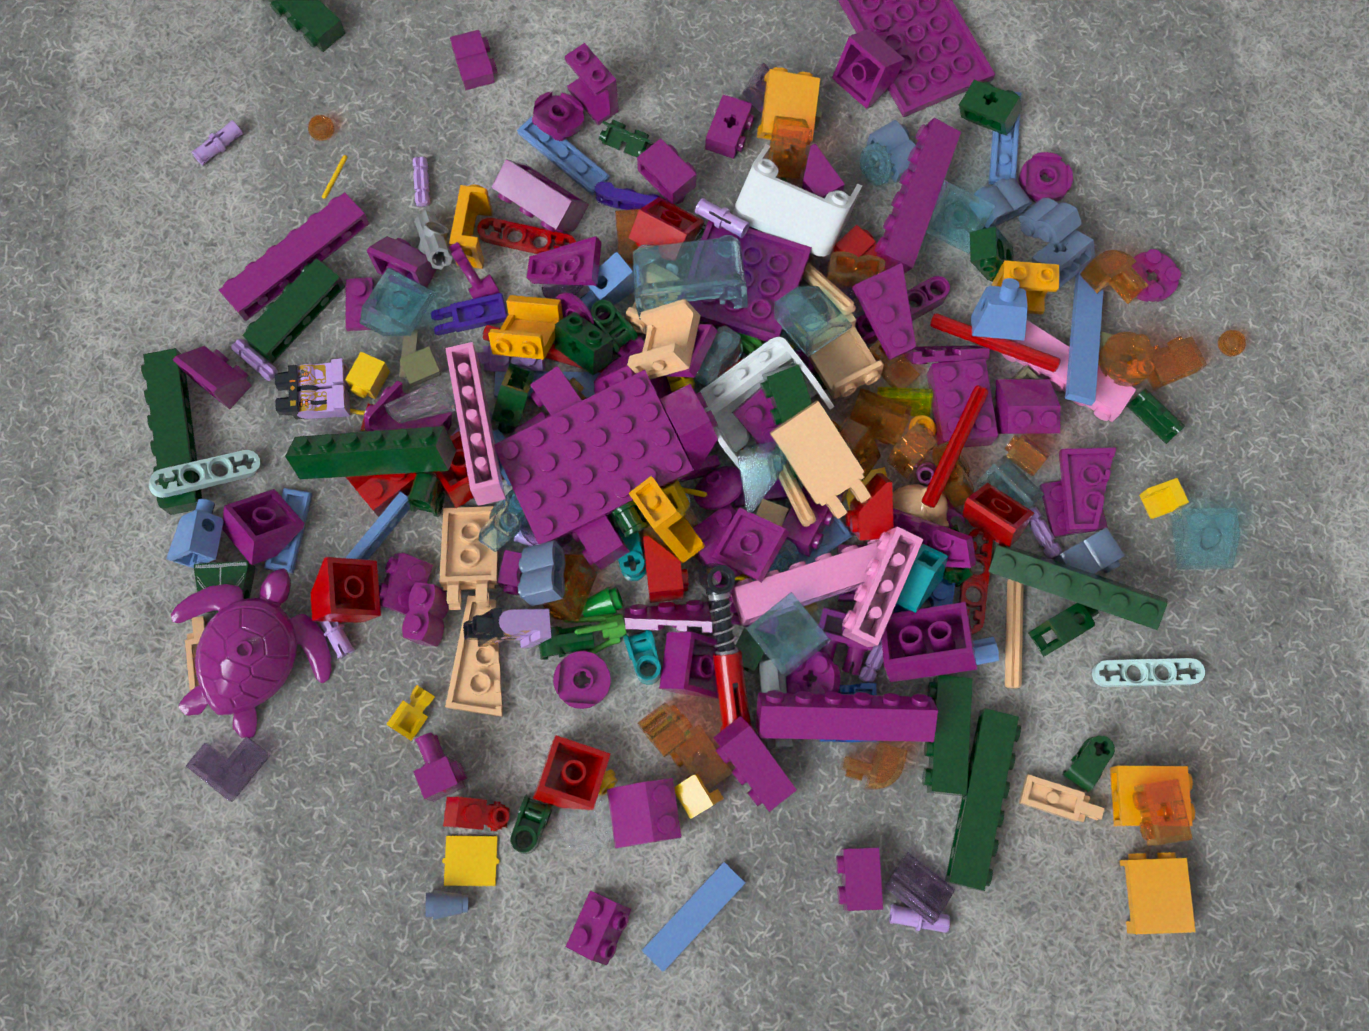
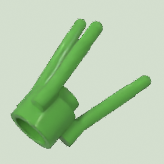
(610, 625)

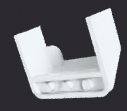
(792, 211)
(742, 381)

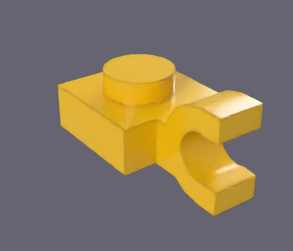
(409, 717)

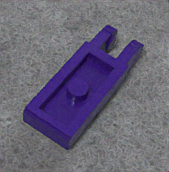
(621, 198)
(471, 314)

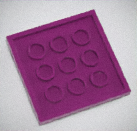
(771, 271)

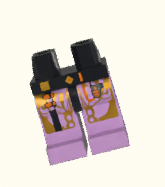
(314, 390)
(494, 627)

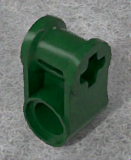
(614, 326)
(426, 494)
(630, 519)
(1088, 766)
(530, 822)

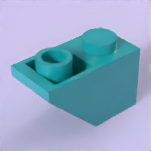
(923, 578)

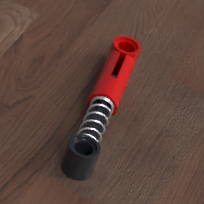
(728, 658)

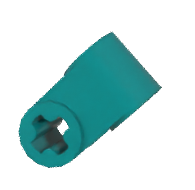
(635, 547)
(643, 651)

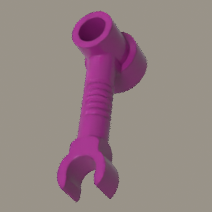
(480, 287)
(930, 466)

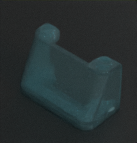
(689, 272)

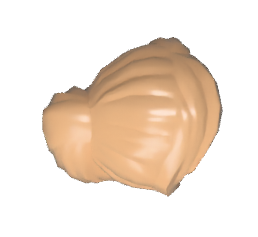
(909, 500)

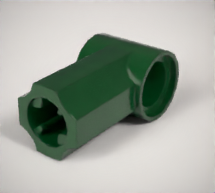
(566, 641)

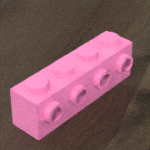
(882, 587)

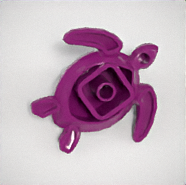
(248, 649)

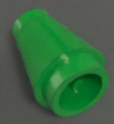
(603, 603)

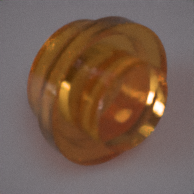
(320, 127)
(1232, 343)

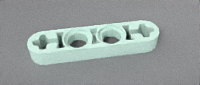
(206, 476)
(1147, 671)

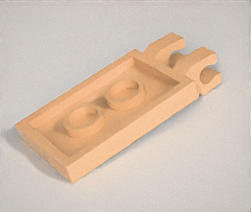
(820, 458)
(465, 560)

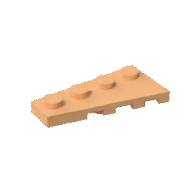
(476, 672)

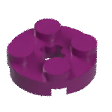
(558, 126)
(1054, 168)
(1165, 269)
(823, 667)
(592, 692)

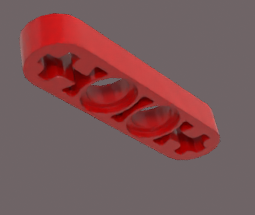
(528, 233)
(980, 581)

